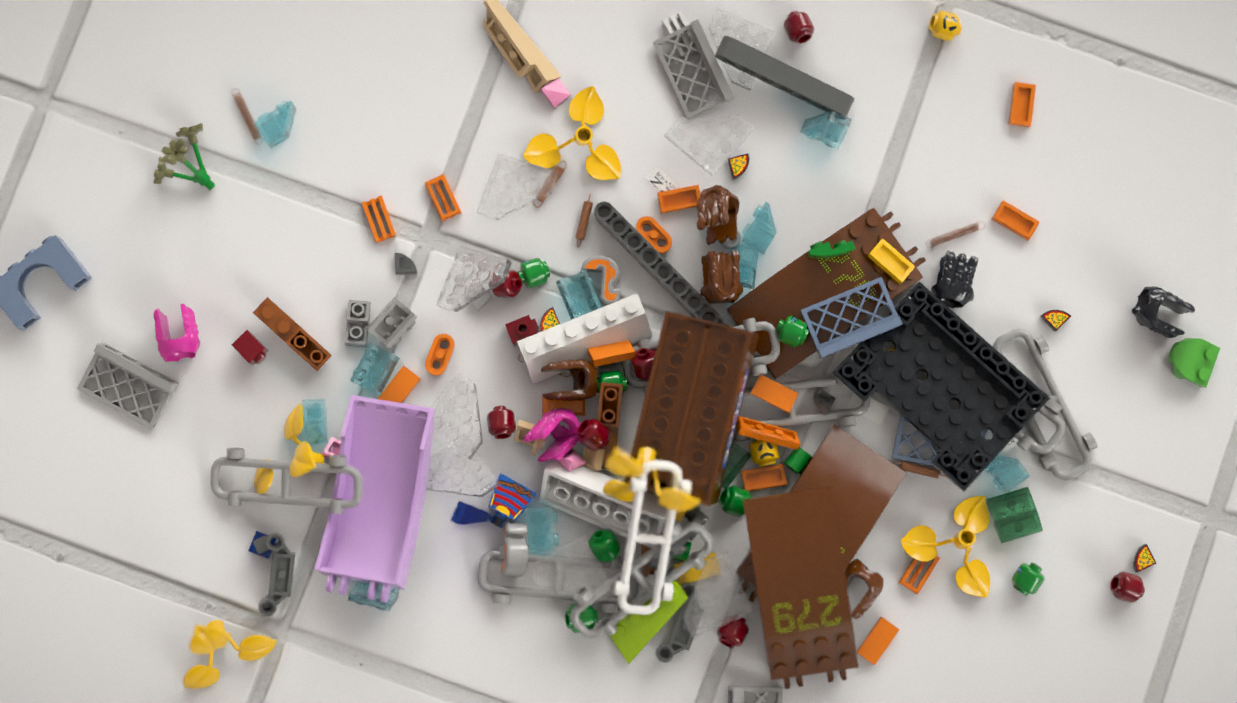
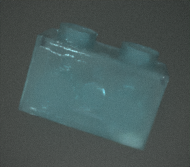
(578, 294)
(374, 369)
(540, 529)
(359, 595)

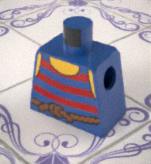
(509, 500)

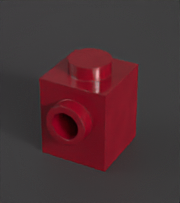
(521, 328)
(250, 348)

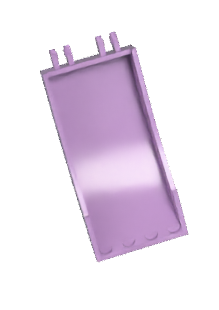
(379, 536)

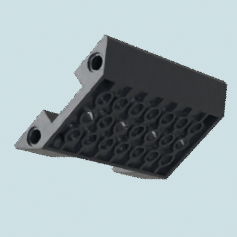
(958, 368)

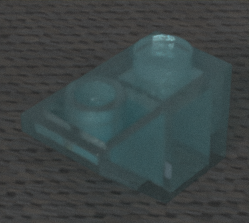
(278, 124)
(827, 128)
(762, 229)
(747, 264)
(315, 421)
(1007, 472)

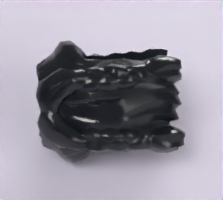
(955, 279)
(1147, 310)

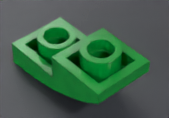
(824, 250)

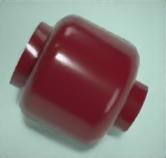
(798, 27)
(510, 287)
(643, 363)
(501, 422)
(593, 434)
(1127, 587)
(733, 633)

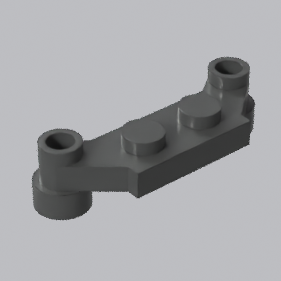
(678, 547)
(280, 576)
(680, 636)

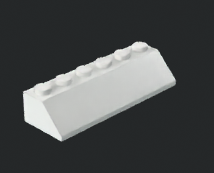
(571, 339)
(583, 497)

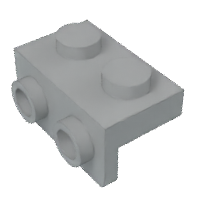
(392, 323)

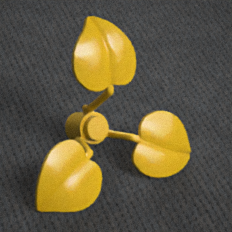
(588, 109)
(303, 459)
(625, 465)
(974, 518)
(213, 637)

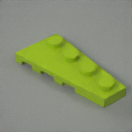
(637, 629)

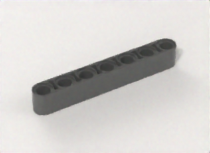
(783, 76)

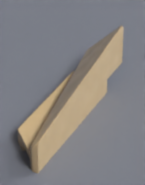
(517, 47)

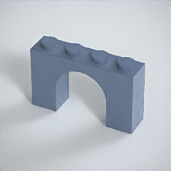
(52, 254)

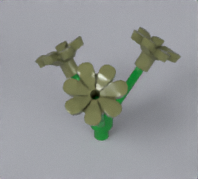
(176, 154)

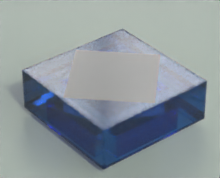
(258, 545)

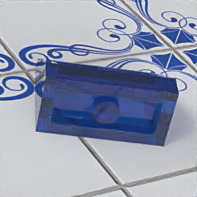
(469, 514)

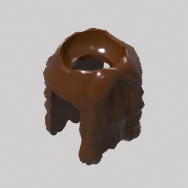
(718, 211)
(721, 277)
(584, 380)
(873, 580)

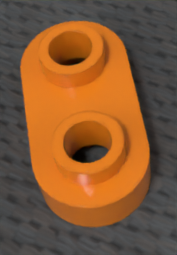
(655, 234)
(438, 354)

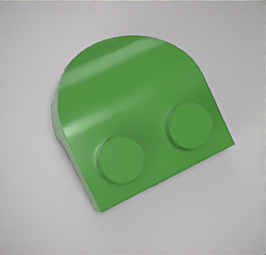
(1193, 360)

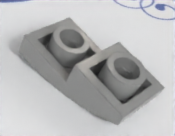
(357, 321)

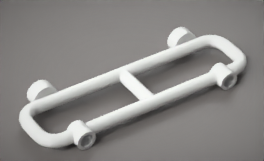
(662, 590)

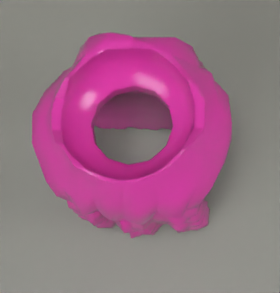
(179, 348)
(564, 438)

